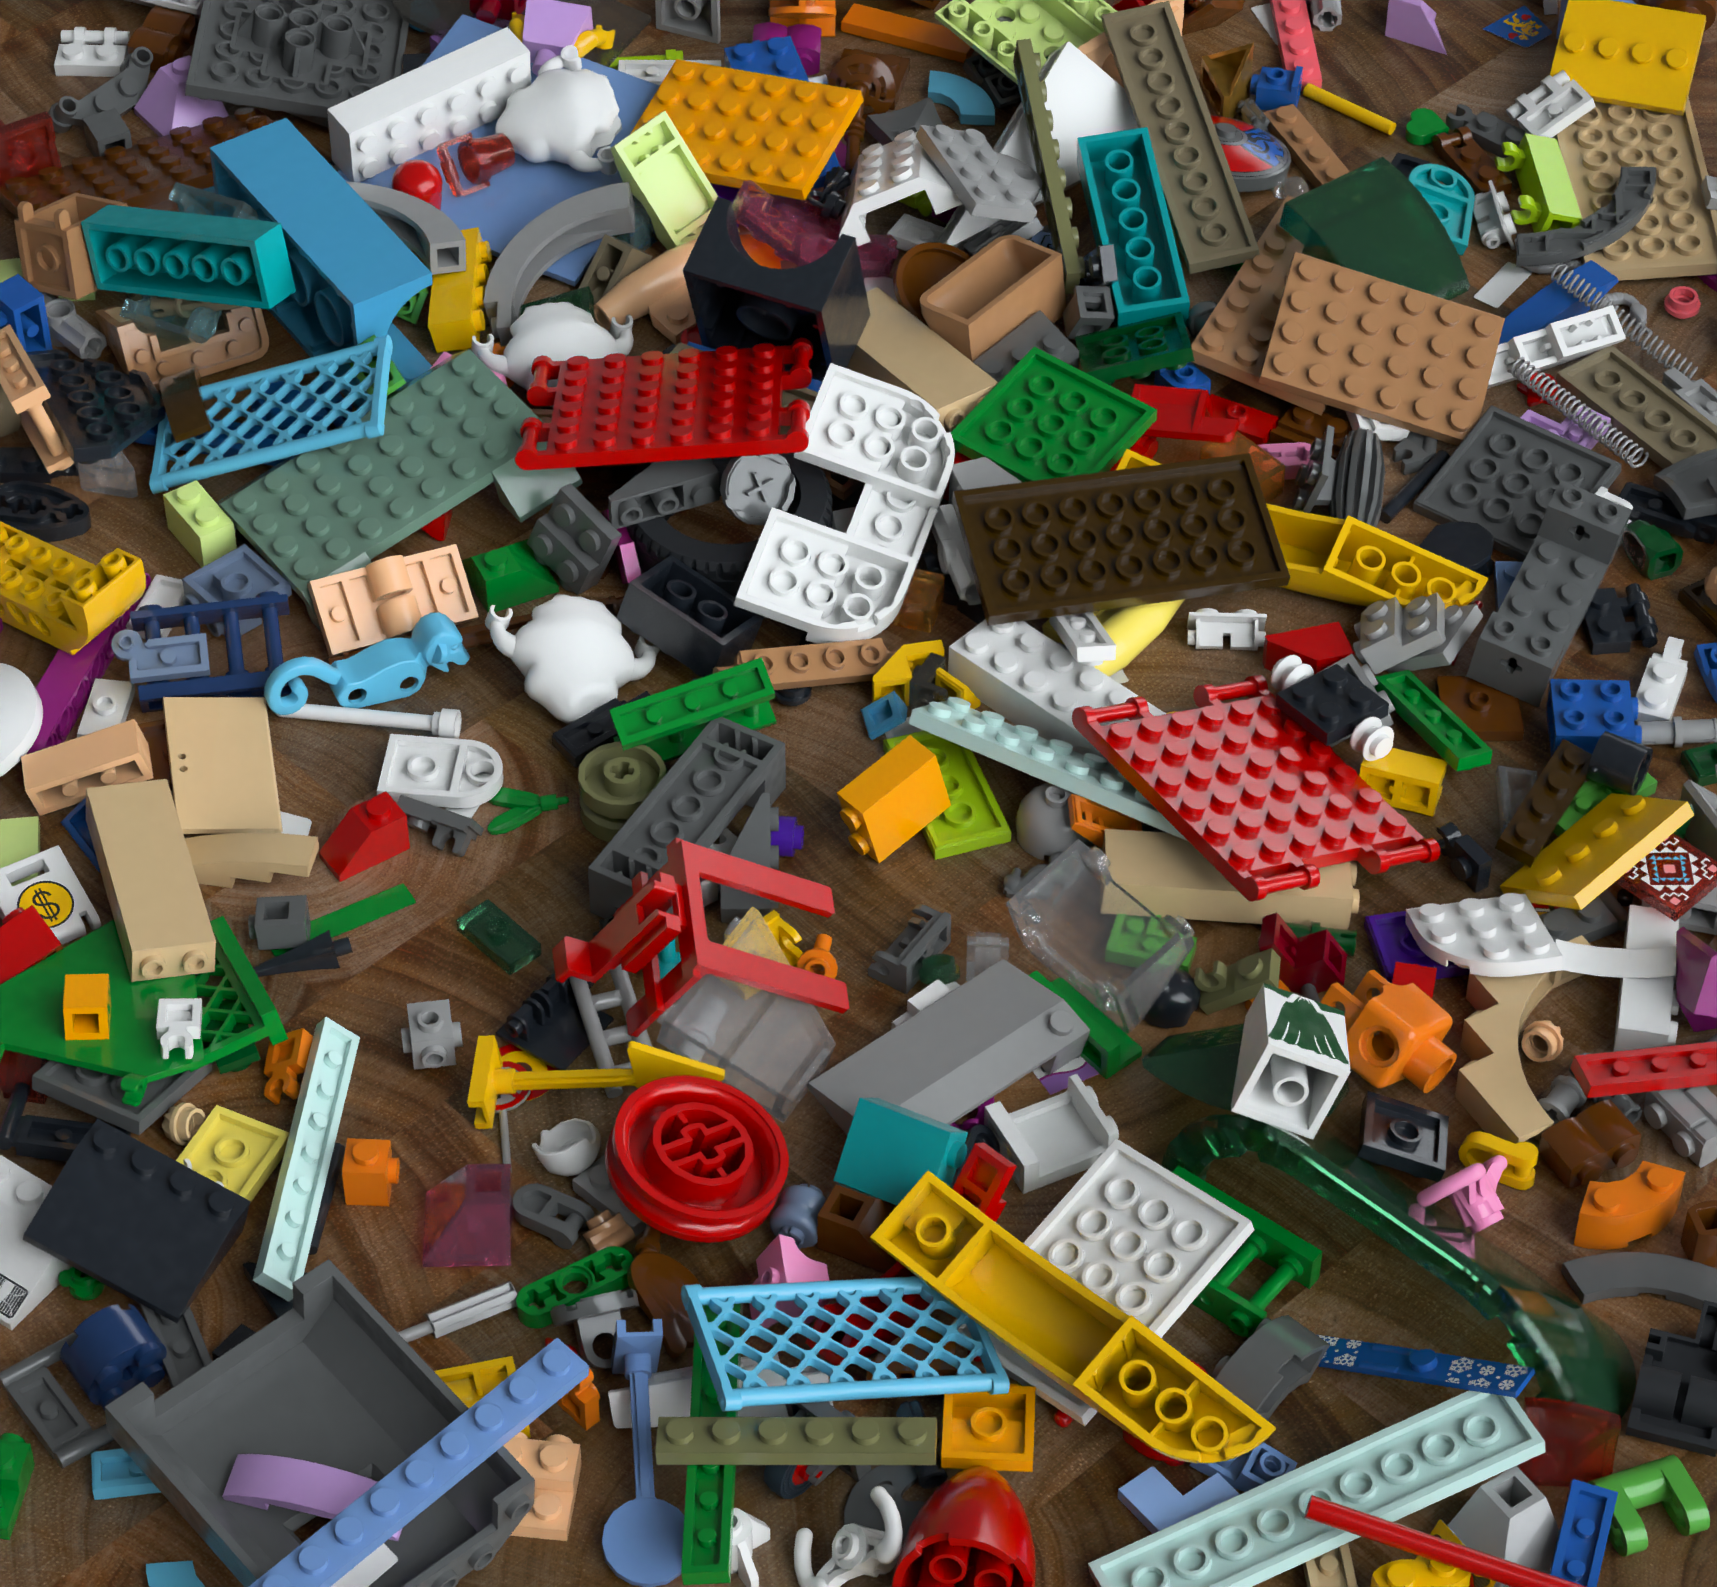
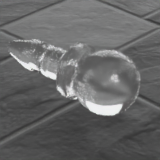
(1290, 186)

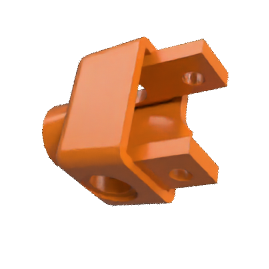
(1409, 1035)

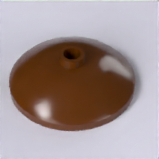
(922, 269)

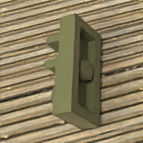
(1238, 981)

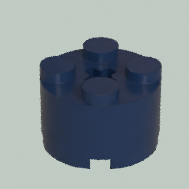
(114, 1354)

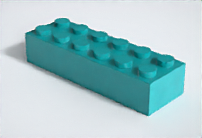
(1132, 213)
(189, 256)

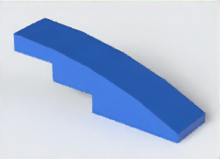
(1555, 303)

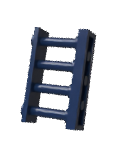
(237, 680)

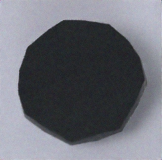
(1463, 544)

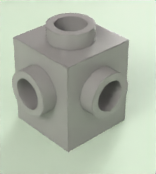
(431, 1043)

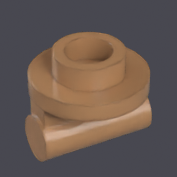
(607, 1231)

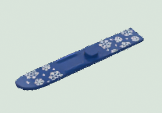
(1426, 1367)

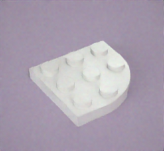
(1486, 935)

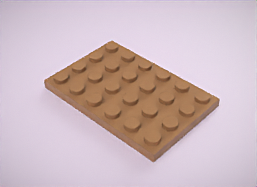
(1381, 350)

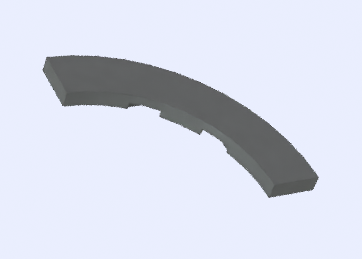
(1596, 231)
(1641, 1272)

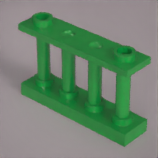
(676, 716)
(1269, 1242)

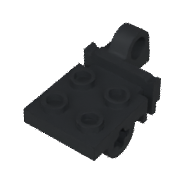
(1679, 1388)

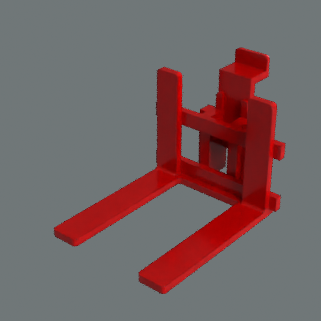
(645, 928)

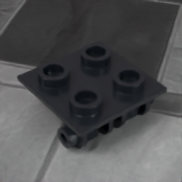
(550, 1025)

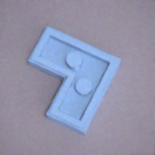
(1160, 1504)

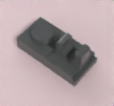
(447, 824)

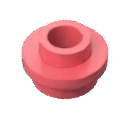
(1682, 302)

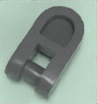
(537, 1207)

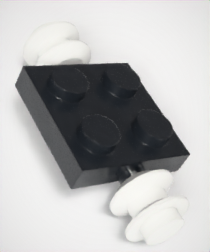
(1333, 706)

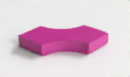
(625, 555)

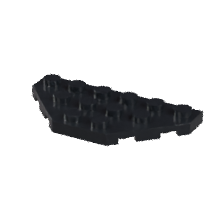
(95, 406)

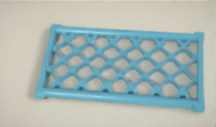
(283, 445)
(840, 1385)

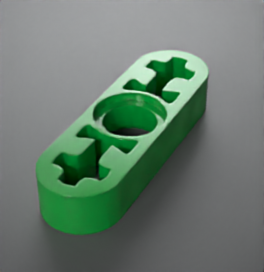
(583, 1270)

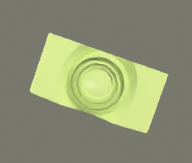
(665, 180)

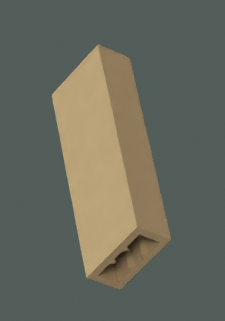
(915, 358)
(150, 880)
(1178, 880)

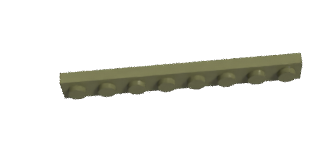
(1045, 154)

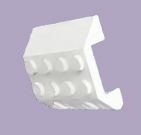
(888, 175)

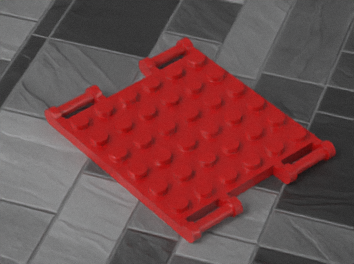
(667, 406)
(1253, 788)

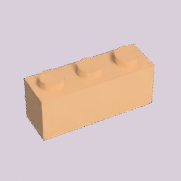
(62, 772)

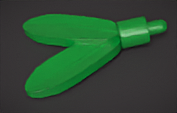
(523, 808)

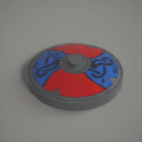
(1252, 154)

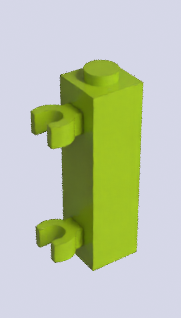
(1543, 183)

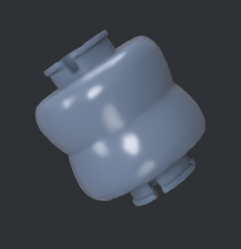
(798, 1214)

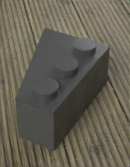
(1034, 332)

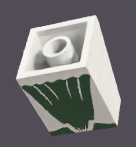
(1290, 1061)

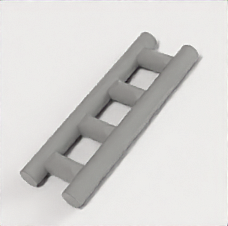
(599, 1038)

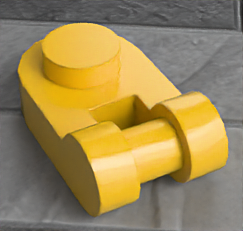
(1520, 1157)

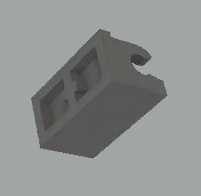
(903, 959)

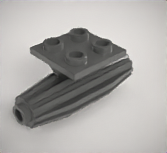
(1348, 485)

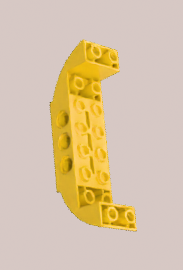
(61, 594)

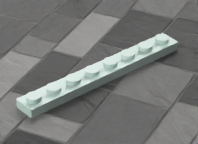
(306, 1159)

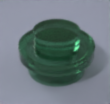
(939, 967)

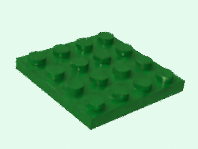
(1052, 421)

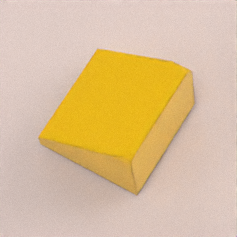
(956, 688)

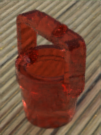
(478, 159)

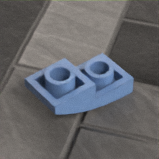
(1251, 1468)

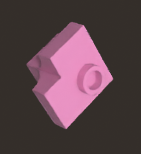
(787, 1264)

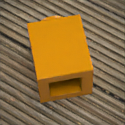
(87, 1007)

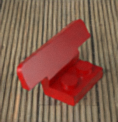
(1184, 414)

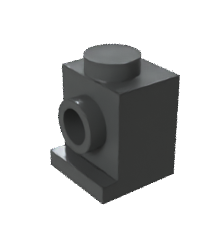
(1088, 311)
(280, 922)

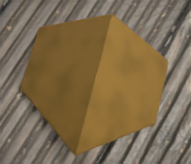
(1227, 78)

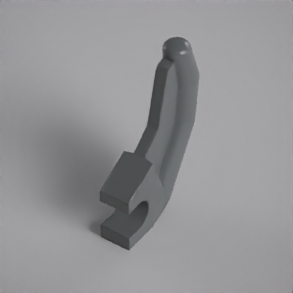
(1414, 452)

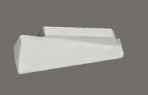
(672, 1394)

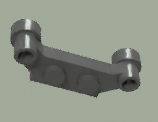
(119, 93)

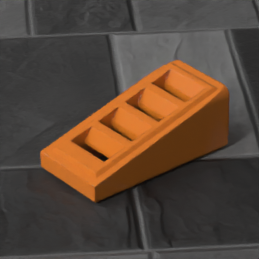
(1097, 819)

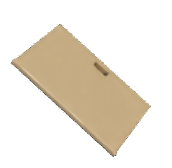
(226, 765)

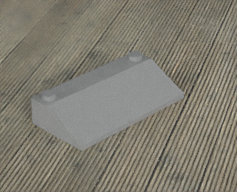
(959, 1049)

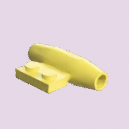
(1130, 630)

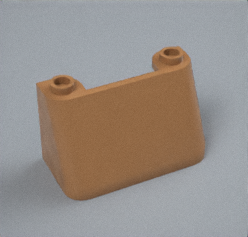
(237, 341)

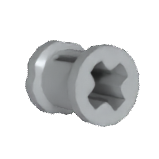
(1563, 1098)

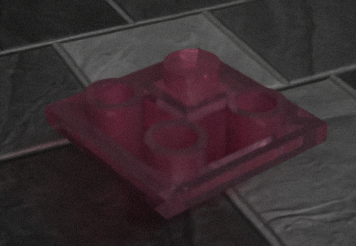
(470, 1218)

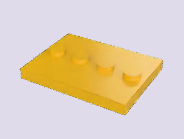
(1630, 53)
(1598, 850)

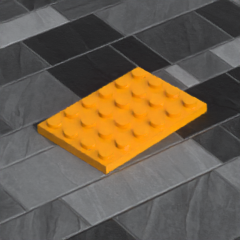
(755, 124)

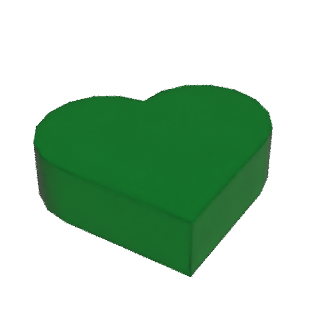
(1423, 126)

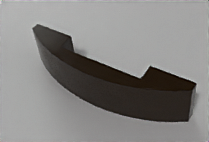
(185, 404)

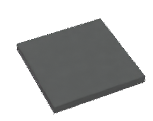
(1507, 478)

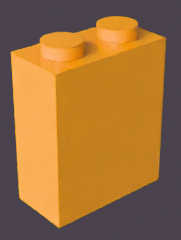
(893, 799)

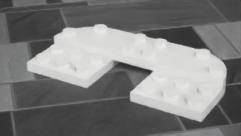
(855, 580)

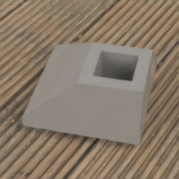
(1509, 1521)

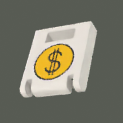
(54, 894)

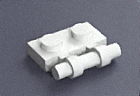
(91, 60)
(1551, 106)

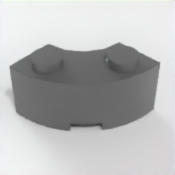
(1271, 1363)

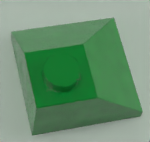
(508, 576)

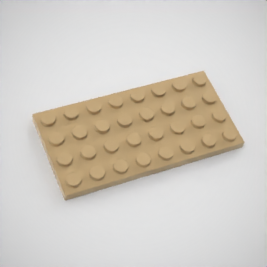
(1677, 230)

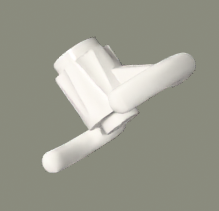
(855, 1548)

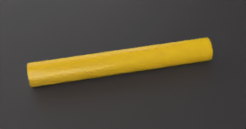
(1349, 109)

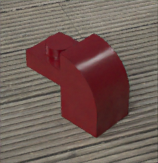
(1306, 959)

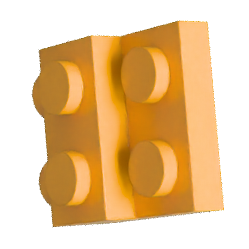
(989, 1430)

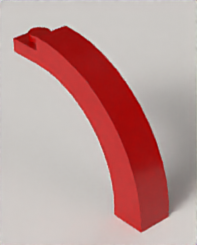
(980, 1183)

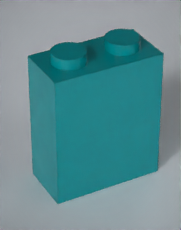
(894, 1148)

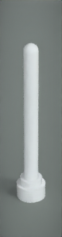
(442, 724)

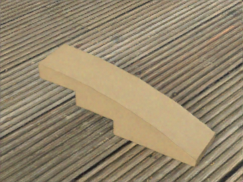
(250, 856)

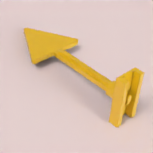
(647, 1065)

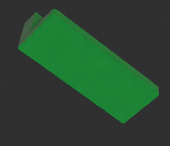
(1107, 1046)

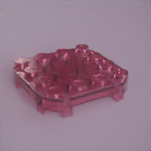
(800, 232)

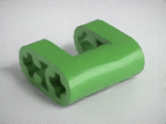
(1646, 1484)

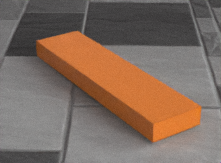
(905, 32)

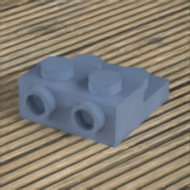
(233, 577)

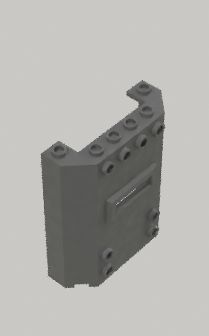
(325, 1390)

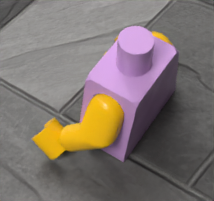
(554, 25)

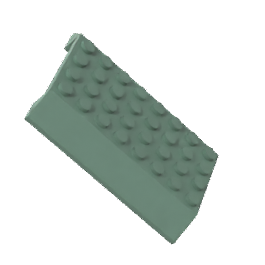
(358, 498)

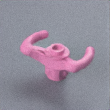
(1471, 1193)

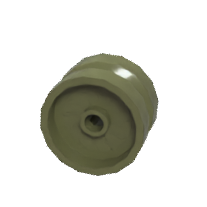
(615, 785)

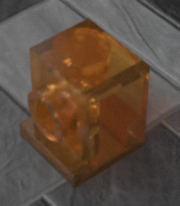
(922, 601)

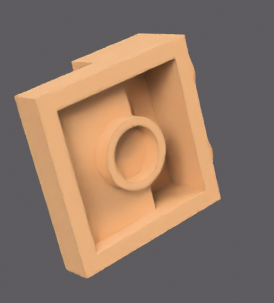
(556, 1472)

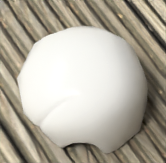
(568, 1147)

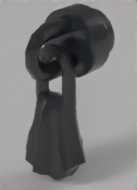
(834, 182)

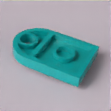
(1450, 202)

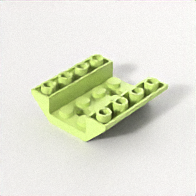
(1043, 21)

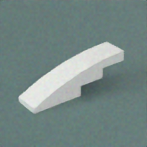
(1558, 343)

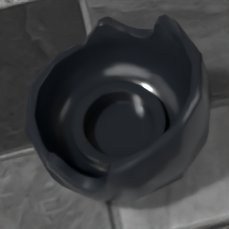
(1175, 1003)

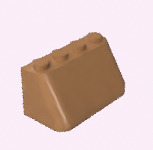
(995, 294)

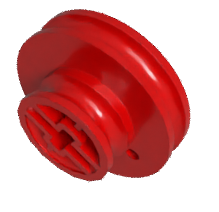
(696, 1159)

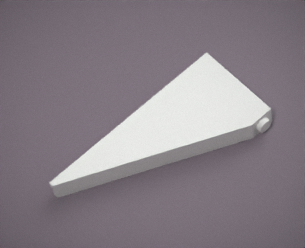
(1082, 105)

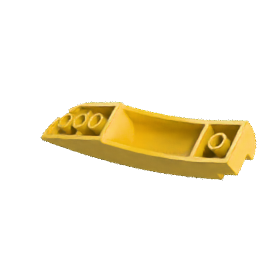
(1355, 560)
(1067, 1329)

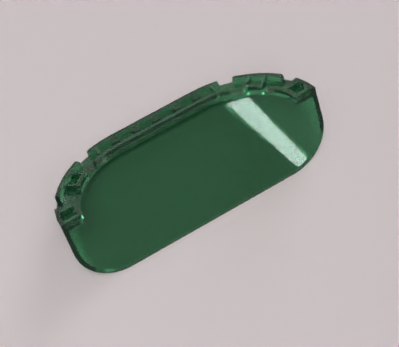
(1565, 1343)

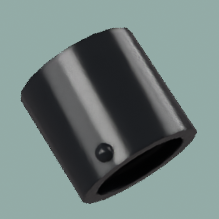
(1619, 763)

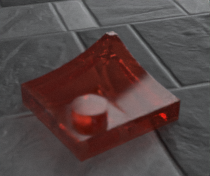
(1577, 1442)

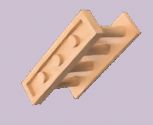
(26, 395)

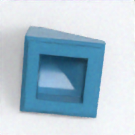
(884, 715)

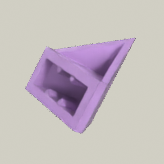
(1414, 24)

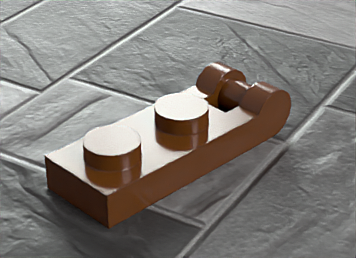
(1470, 161)

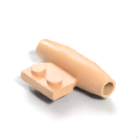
(654, 290)

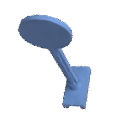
(645, 1534)

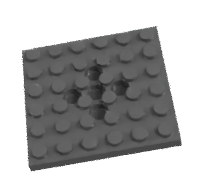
(295, 52)

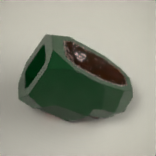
(1651, 550)

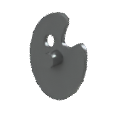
(896, 1480)

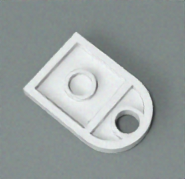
(440, 771)

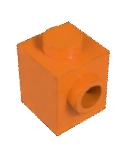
(369, 1172)

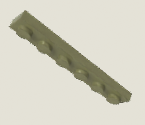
(796, 1441)

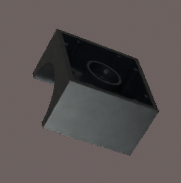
(756, 304)

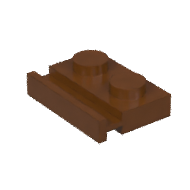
(1303, 426)

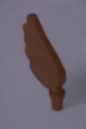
(658, 1290)

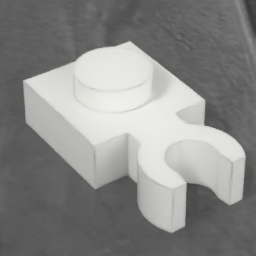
(179, 1024)

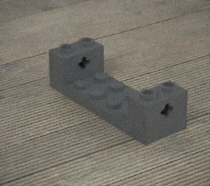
(1549, 594)
(693, 803)

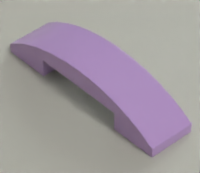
(294, 1485)

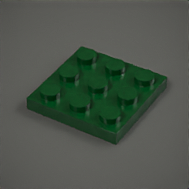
(1136, 349)

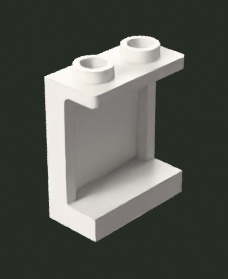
(1053, 1135)

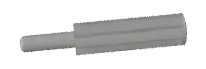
(464, 1312)

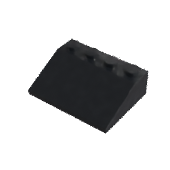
(138, 1221)

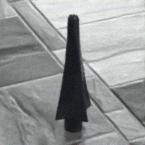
(312, 955)

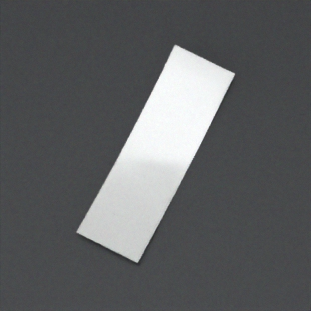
(1617, 961)

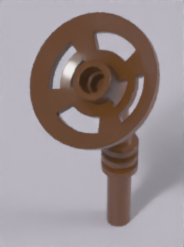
(862, 81)

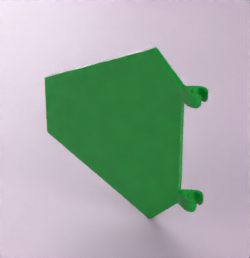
(35, 1021)

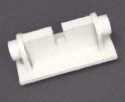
(1491, 218)
(1209, 626)

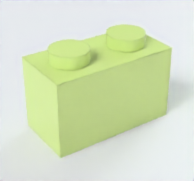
(199, 523)

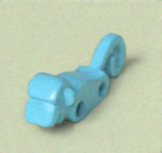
(373, 670)

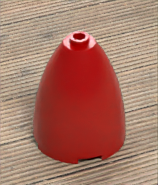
(971, 1527)

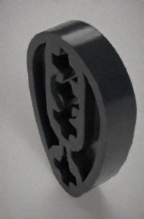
(43, 511)

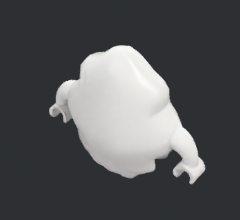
(564, 116)
(555, 332)
(571, 654)

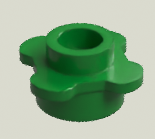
(80, 1288)

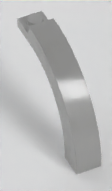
(419, 226)
(548, 239)

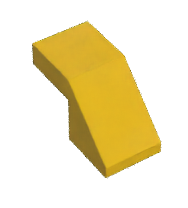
(898, 670)

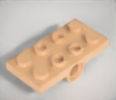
(390, 598)

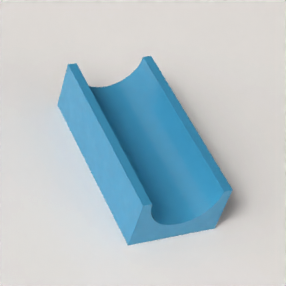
(341, 254)

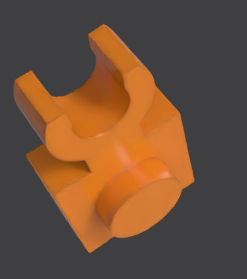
(285, 1063)
(582, 1403)

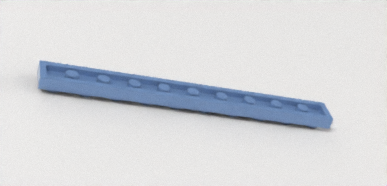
(430, 1471)

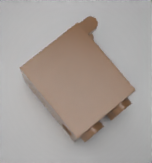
(55, 247)

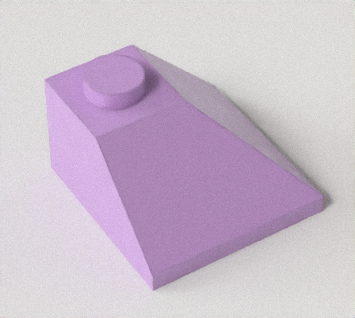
(165, 103)

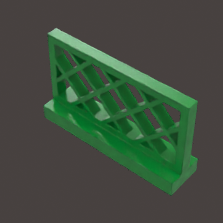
(248, 992)

